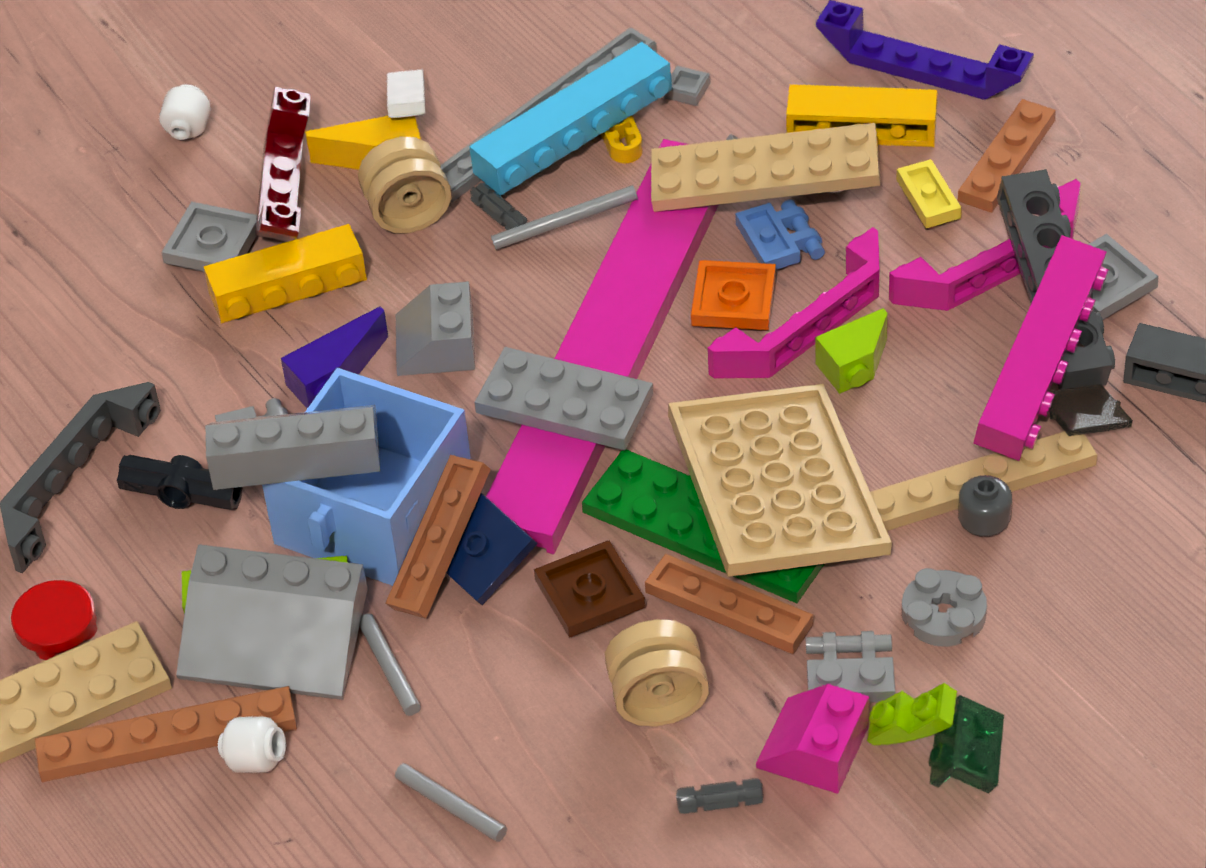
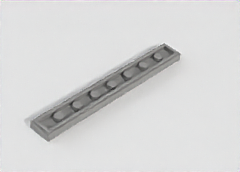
(459, 167)

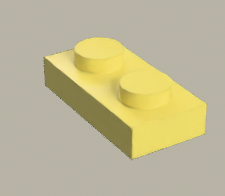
(928, 193)

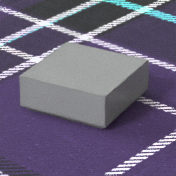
(688, 85)

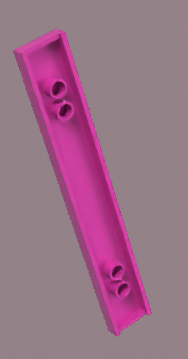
(610, 333)

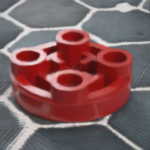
(54, 617)

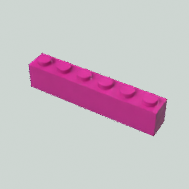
(1040, 347)

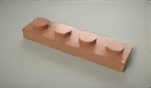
(1006, 154)
(438, 536)
(729, 603)

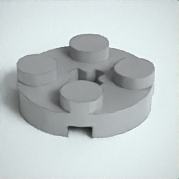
(947, 587)

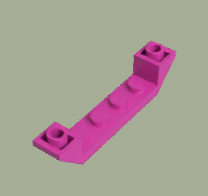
(921, 286)
(742, 357)

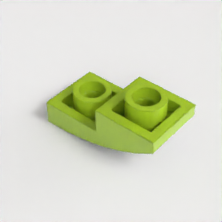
(909, 719)

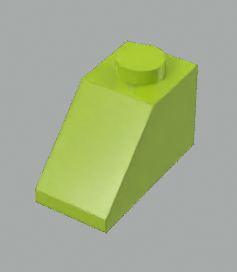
(852, 351)

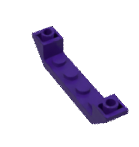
(844, 30)

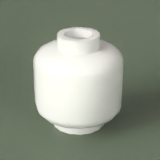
(185, 110)
(252, 744)

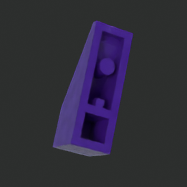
(343, 348)

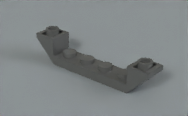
(124, 408)

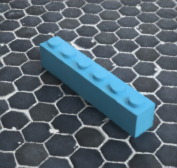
(570, 118)

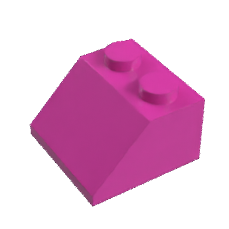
(817, 737)

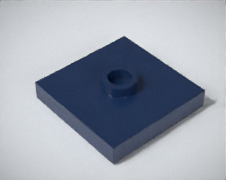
(488, 551)

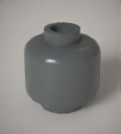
(985, 505)

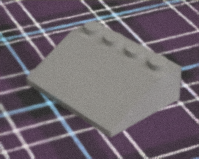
(271, 621)

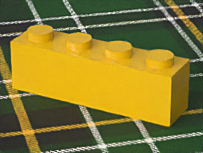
(900, 114)
(285, 273)

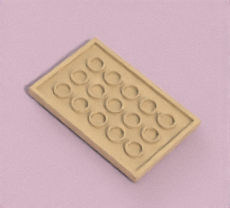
(778, 480)

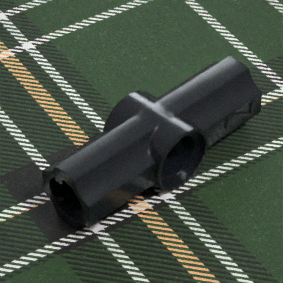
(175, 482)

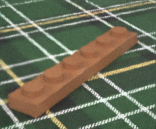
(155, 734)

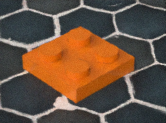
(733, 295)

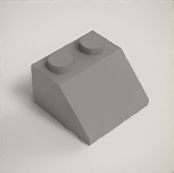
(436, 331)

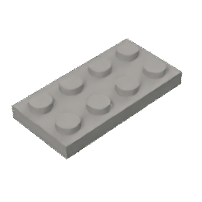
(564, 398)

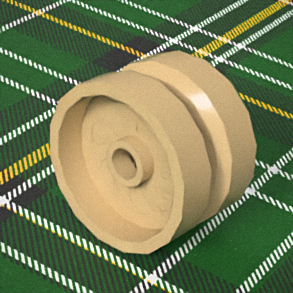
(404, 185)
(656, 673)

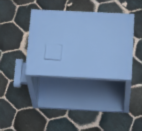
(375, 512)

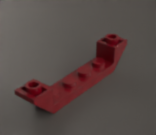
(281, 164)

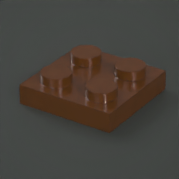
(589, 588)

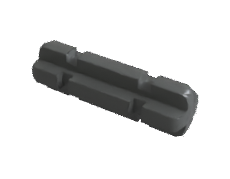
(496, 207)
(719, 795)

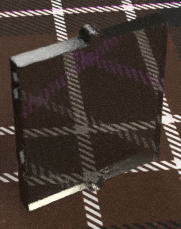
(1088, 410)

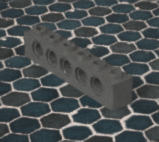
(1018, 200)

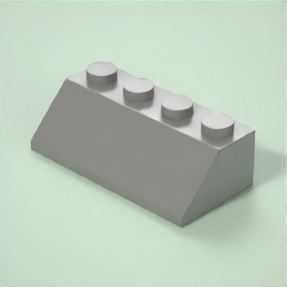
(292, 447)

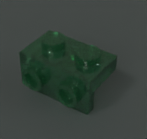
(969, 747)

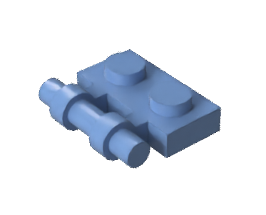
(769, 238)

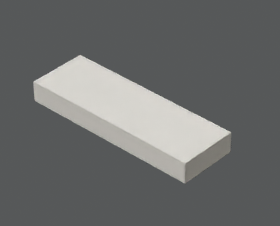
(405, 94)

